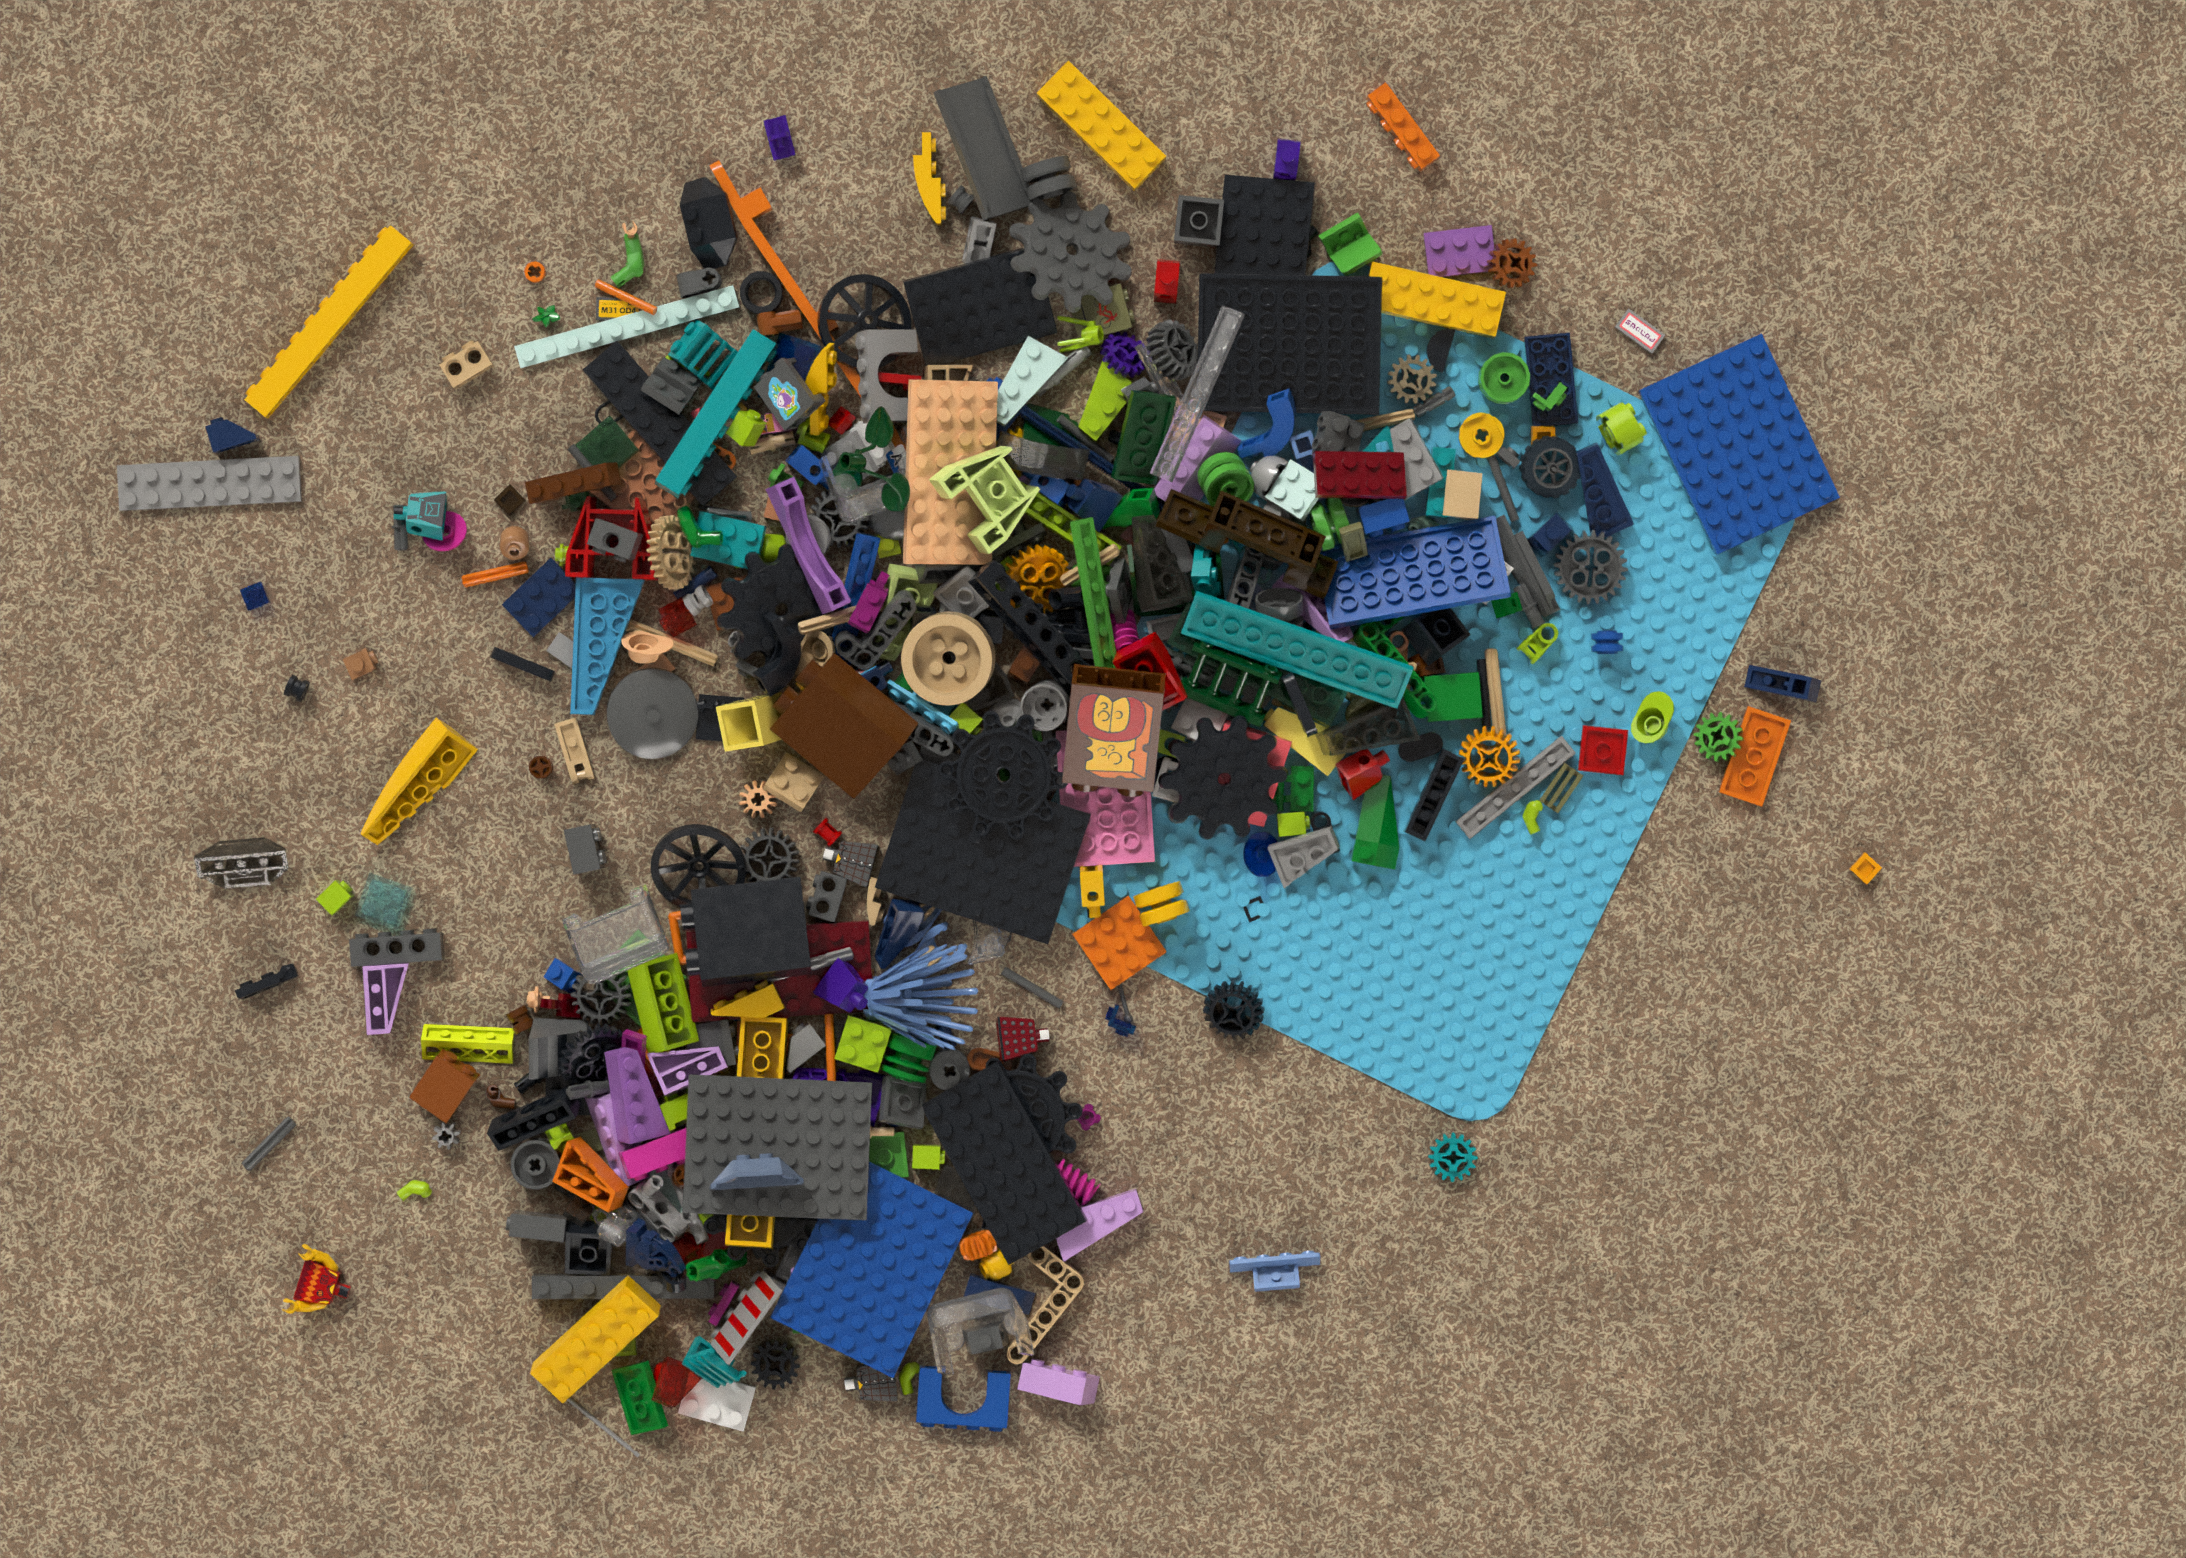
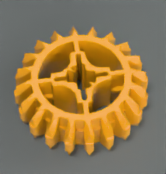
(1475, 770)

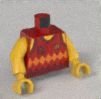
(317, 1283)

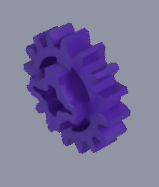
(1123, 355)

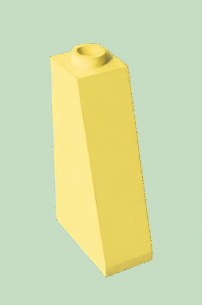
(1287, 726)

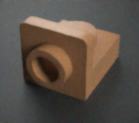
(361, 663)

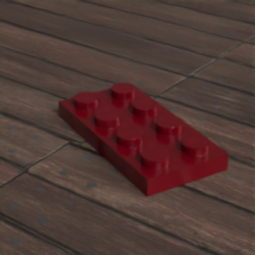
(1359, 474)

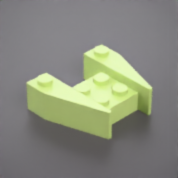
(992, 489)

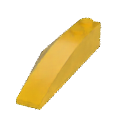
(426, 767)

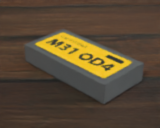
(611, 308)

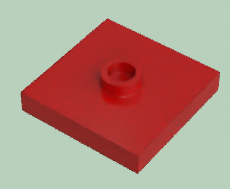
(1603, 750)

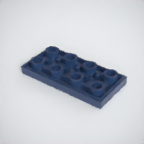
(1550, 364)

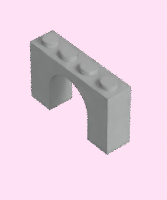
(872, 348)

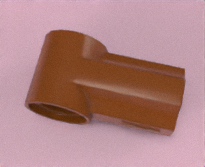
(774, 322)

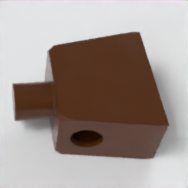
(1023, 667)

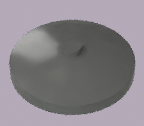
(652, 713)

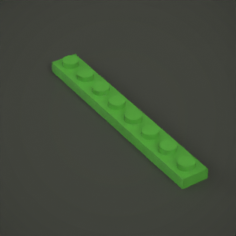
(1093, 592)

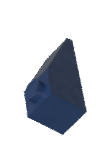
(1783, 683)
(899, 928)
(979, 1284)

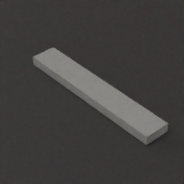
(1516, 787)

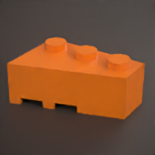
(589, 1176)

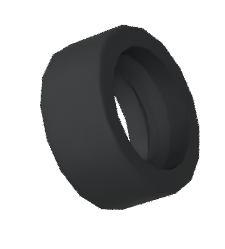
(761, 275)

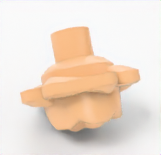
(534, 999)

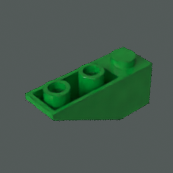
(1134, 503)

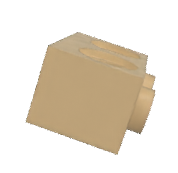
(469, 370)

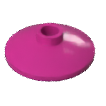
(456, 530)

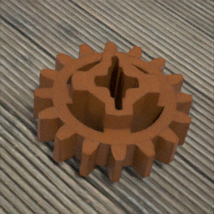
(1519, 258)

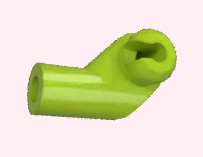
(1530, 814)
(415, 1187)
(906, 1376)

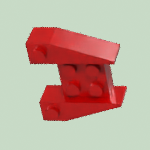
(581, 558)

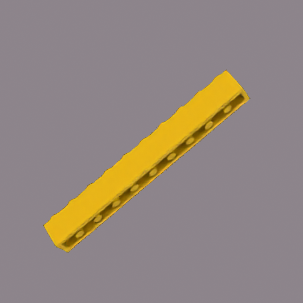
(328, 322)

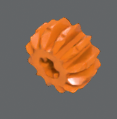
(977, 1245)

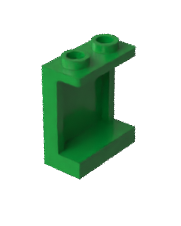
(1456, 696)

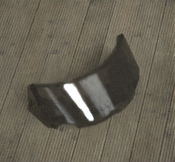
(1044, 458)

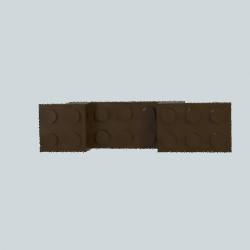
(1256, 529)

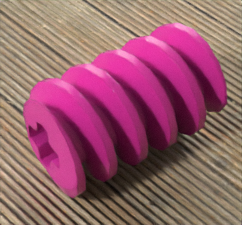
(1126, 632)
(1078, 1183)

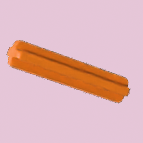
(495, 574)

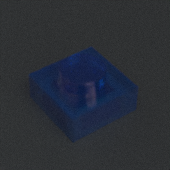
(255, 596)

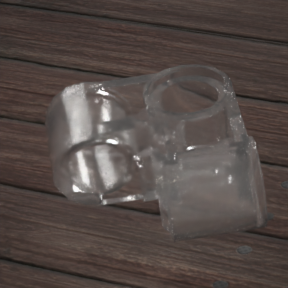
(614, 1224)

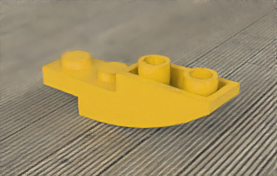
(929, 188)
(820, 381)

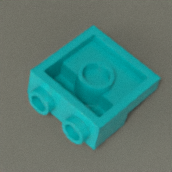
(1204, 573)

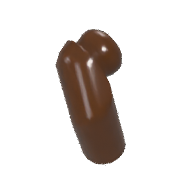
(498, 1100)

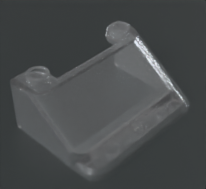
(618, 937)

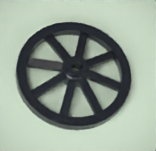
(859, 318)
(694, 869)

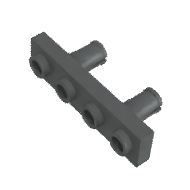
(1021, 538)

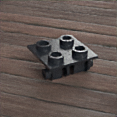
(708, 724)

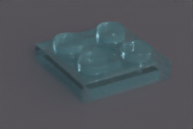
(383, 901)

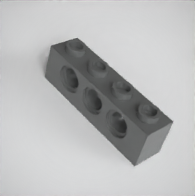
(362, 957)

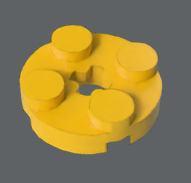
(1475, 447)

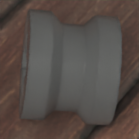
(961, 199)

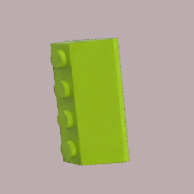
(663, 1004)

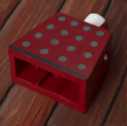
(1018, 1037)

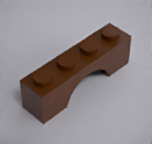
(573, 482)

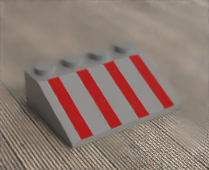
(747, 1315)

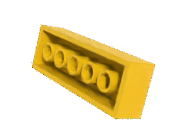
(1101, 125)
(1439, 300)
(595, 1339)

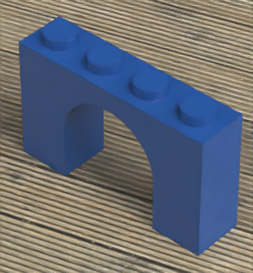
(933, 1410)

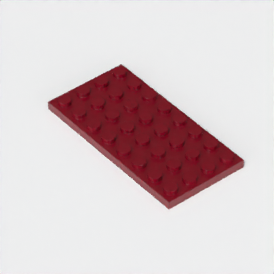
(796, 990)

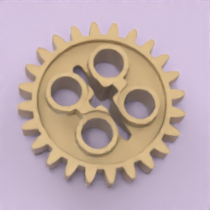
(671, 568)

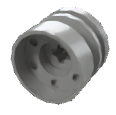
(1045, 717)

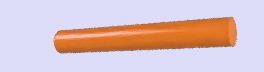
(624, 296)
(830, 1047)

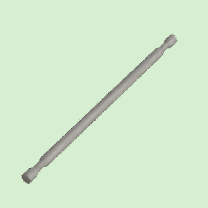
(602, 1426)

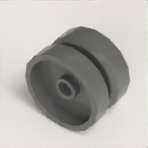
(1048, 178)
(523, 1163)

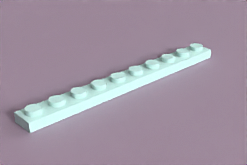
(626, 326)

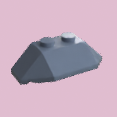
(756, 1173)

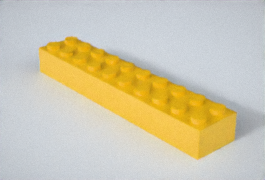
(760, 1056)

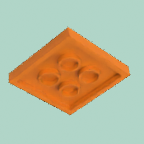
(1119, 943)

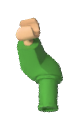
(634, 258)

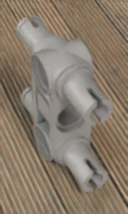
(647, 1198)

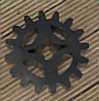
(782, 1372)

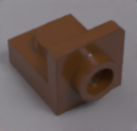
(1423, 669)

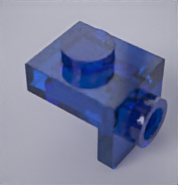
(1122, 1028)

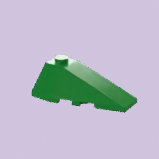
(1376, 832)

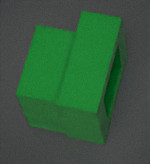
(1507, 606)

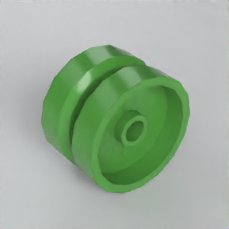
(1497, 390)
(1225, 473)
(1328, 522)

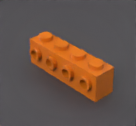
(1402, 126)

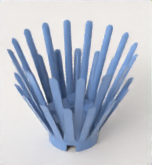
(893, 997)

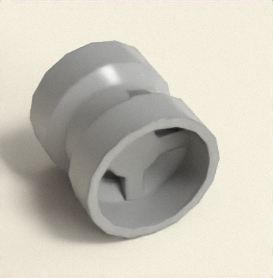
(697, 600)

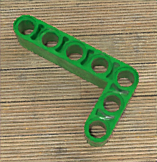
(1379, 640)

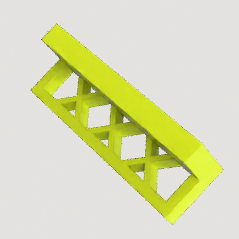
(467, 1039)

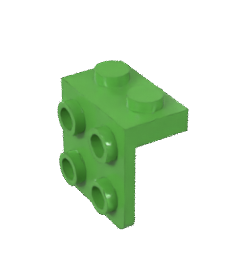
(1350, 245)

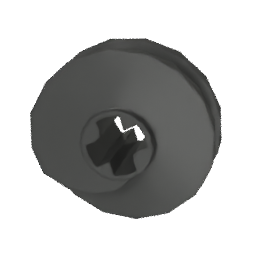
(947, 1058)

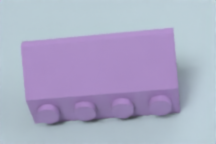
(1206, 441)

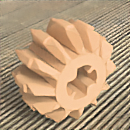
(752, 794)

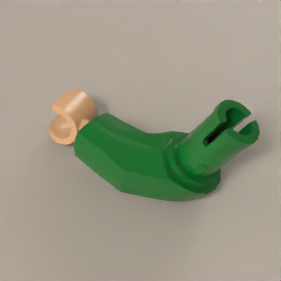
(692, 531)

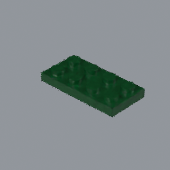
(1142, 436)

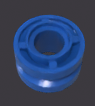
(1607, 642)

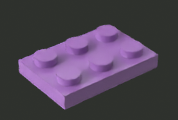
(1459, 251)

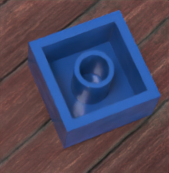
(1382, 516)

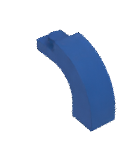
(1283, 413)

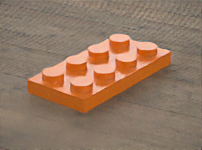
(1752, 768)

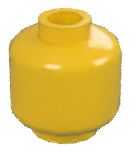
(995, 1266)

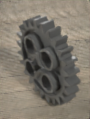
(1611, 567)

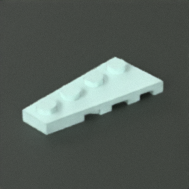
(1026, 376)

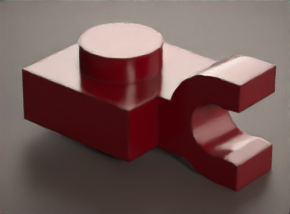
(563, 1005)

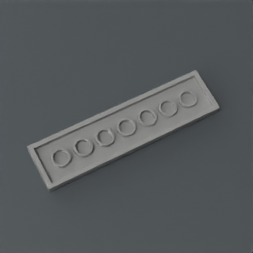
(209, 483)

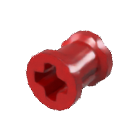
(827, 832)

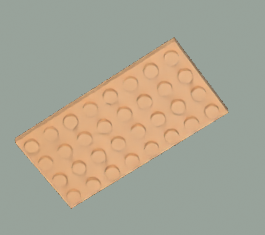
(945, 426)

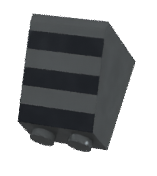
(547, 1041)

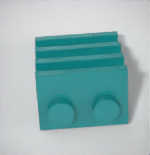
(692, 347)
(709, 1365)

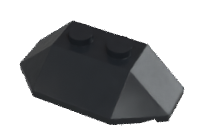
(708, 222)

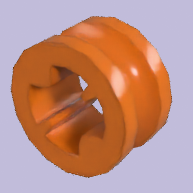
(534, 279)

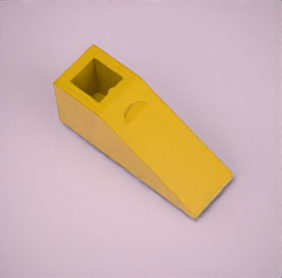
(756, 1003)

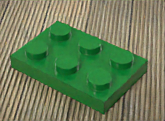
(635, 1390)

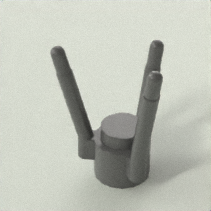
(740, 515)

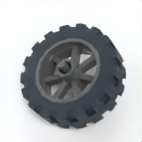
(1529, 465)

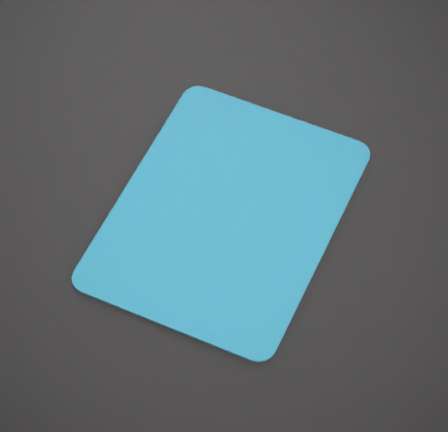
(1467, 946)

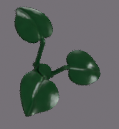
(880, 433)

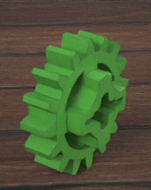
(1722, 728)

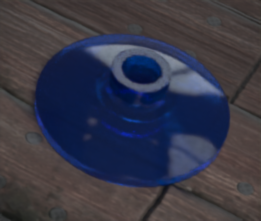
(1261, 864)

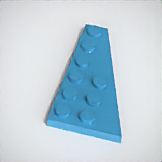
(600, 622)

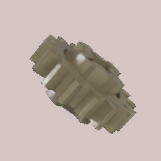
(1417, 389)

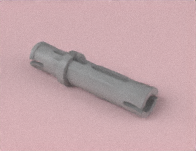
(1073, 361)

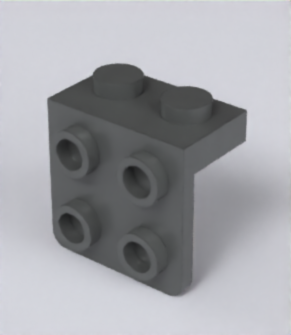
(717, 1034)

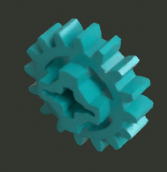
(1452, 1167)

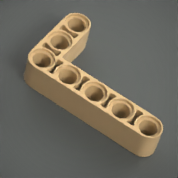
(1049, 1305)

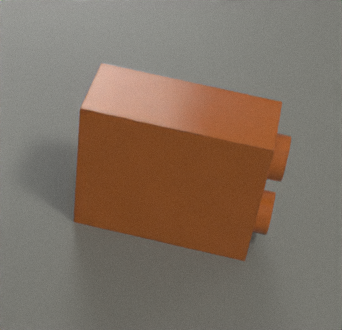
(444, 1085)

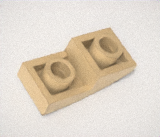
(874, 908)

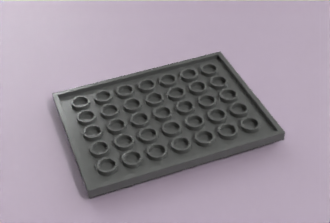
(808, 1124)

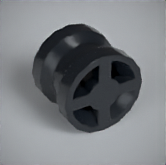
(296, 688)

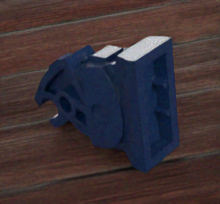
(650, 1251)

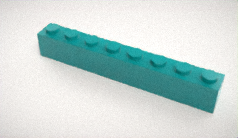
(715, 414)

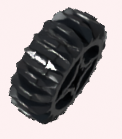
(1226, 994)

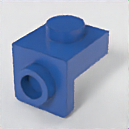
(562, 975)

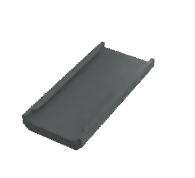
(984, 147)

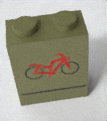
(1111, 317)

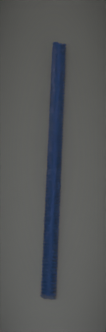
(1072, 443)

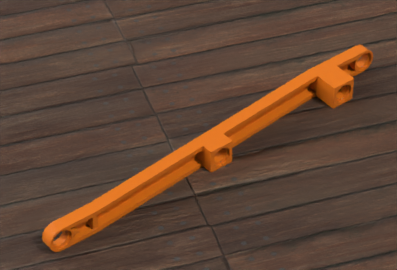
(750, 208)

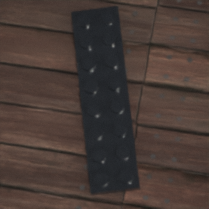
(661, 428)

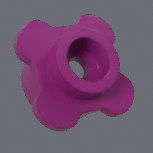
(1093, 1117)

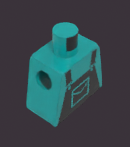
(424, 514)

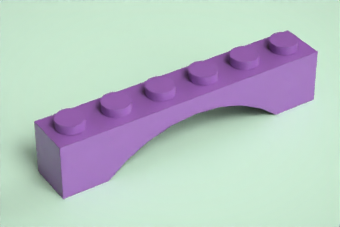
(791, 511)

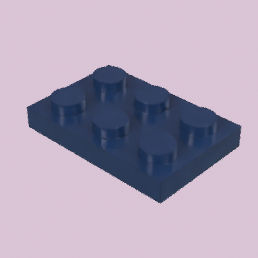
(541, 597)

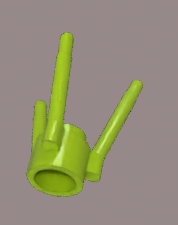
(1091, 335)

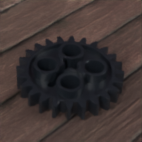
(586, 1054)

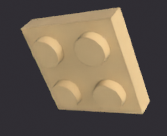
(793, 782)

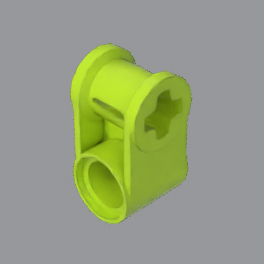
(1537, 643)

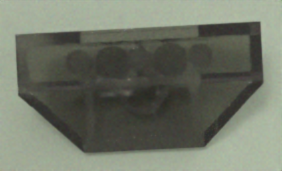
(242, 862)

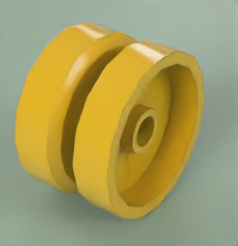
(1162, 906)

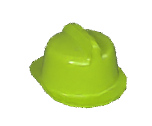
(1652, 717)

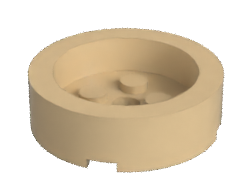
(931, 675)

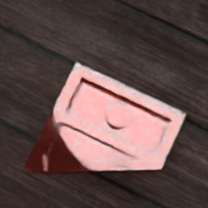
(674, 1383)

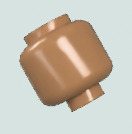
(514, 543)

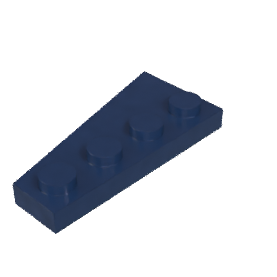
(1601, 495)

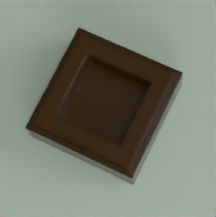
(509, 500)

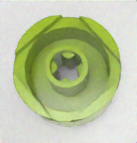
(1621, 428)

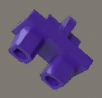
(779, 138)

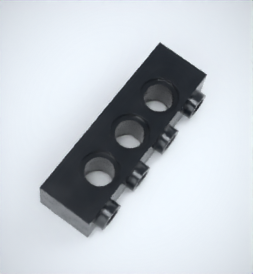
(1433, 795)
(532, 1119)

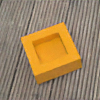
(1538, 432)
(1865, 868)

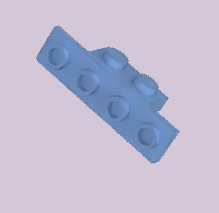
(1275, 1271)

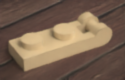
(574, 749)

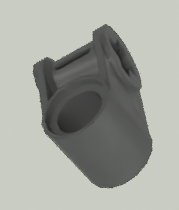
(693, 282)

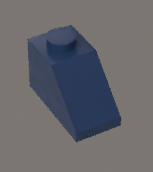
(228, 435)

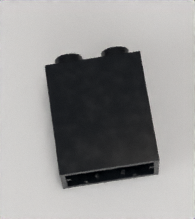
(747, 932)

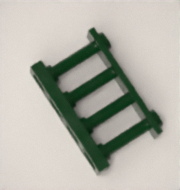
(1232, 703)

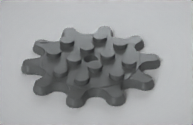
(1058, 270)

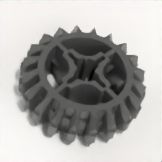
(1172, 350)
(830, 514)
(770, 843)
(600, 1003)

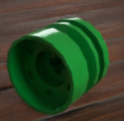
(907, 1058)

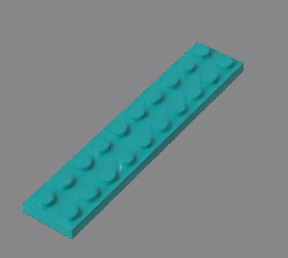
(1297, 649)

